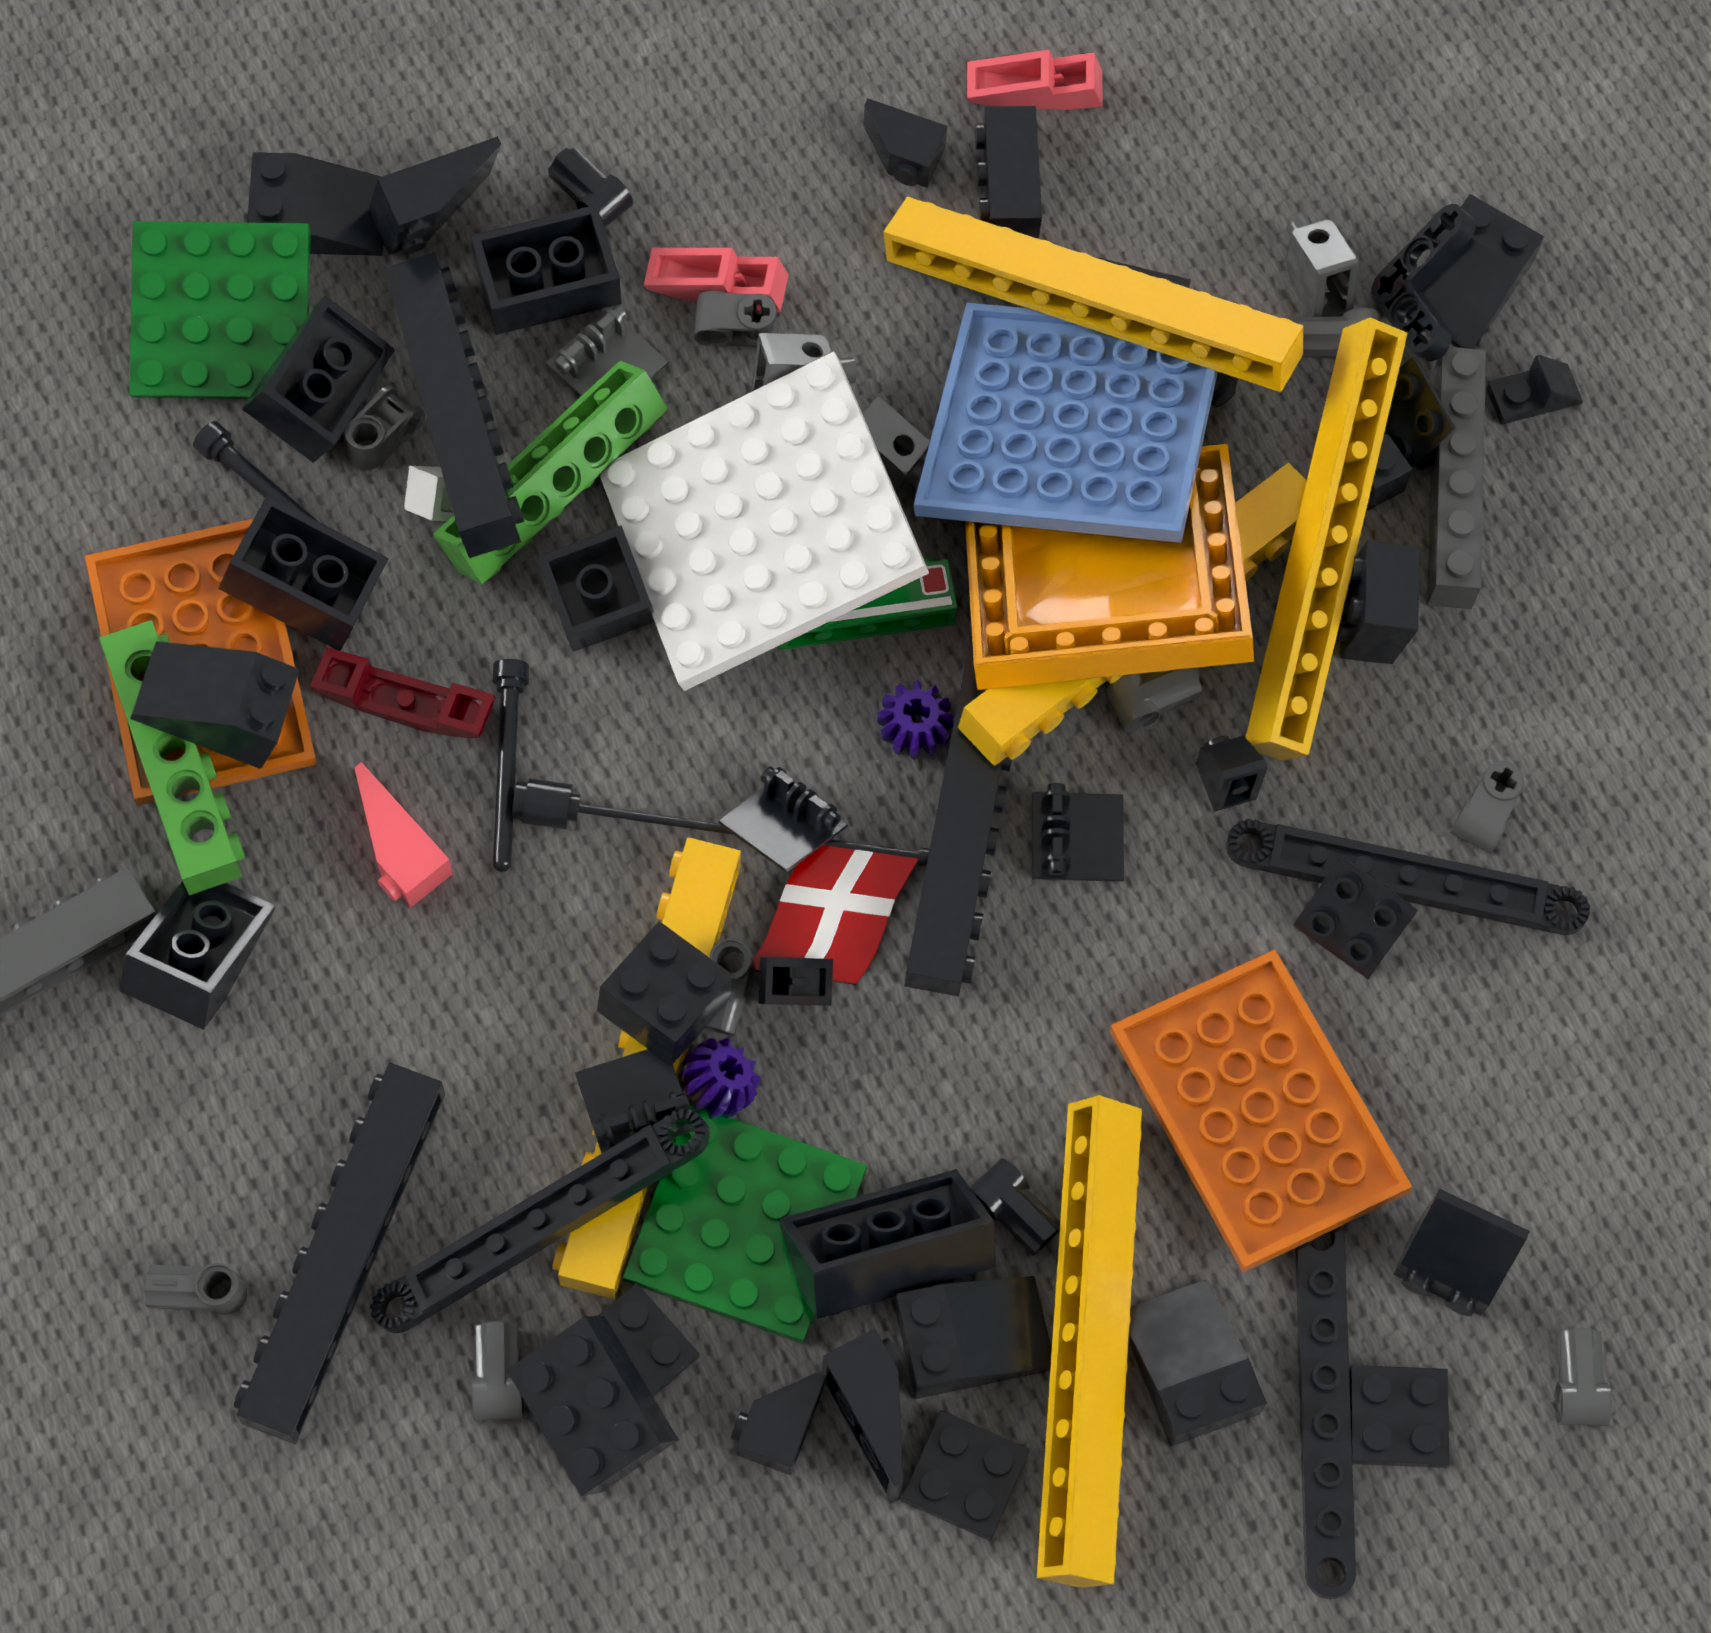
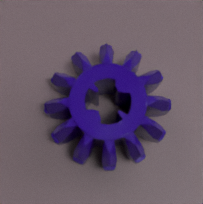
(898, 721)
(719, 1078)

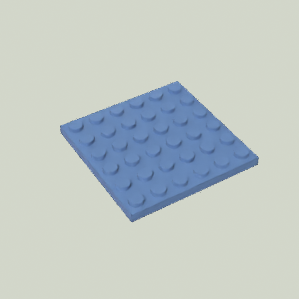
(1064, 429)

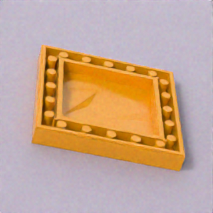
(1107, 604)

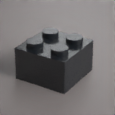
(597, 588)
(1380, 603)
(665, 993)

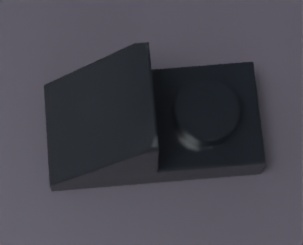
(1540, 390)

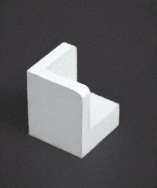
(427, 494)

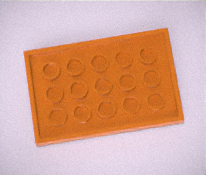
(177, 588)
(1260, 1110)

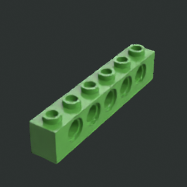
(566, 460)
(199, 863)

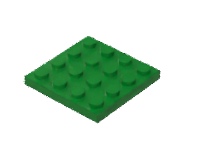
(214, 305)
(718, 1230)

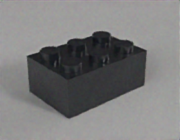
(546, 269)
(303, 573)
(592, 1405)

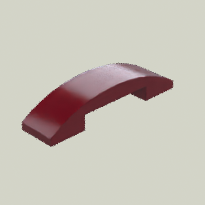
(402, 699)

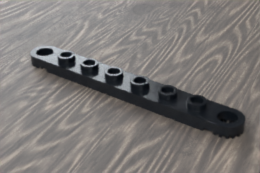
(1412, 876)
(540, 1221)
(1325, 1413)

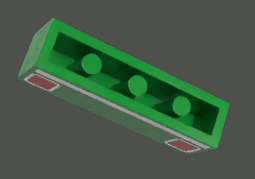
(913, 607)

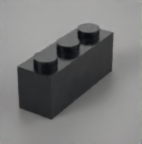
(1010, 168)

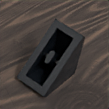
(795, 981)

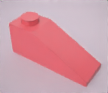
(404, 853)

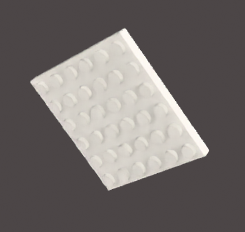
(762, 521)

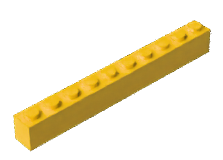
(1095, 293)
(1325, 540)
(1008, 717)
(697, 912)
(1090, 1344)

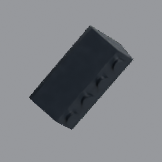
(888, 1243)

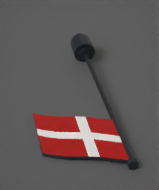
(829, 907)

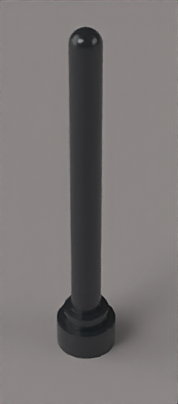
(215, 443)
(510, 678)

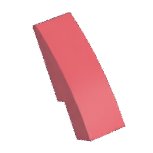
(1036, 81)
(690, 271)

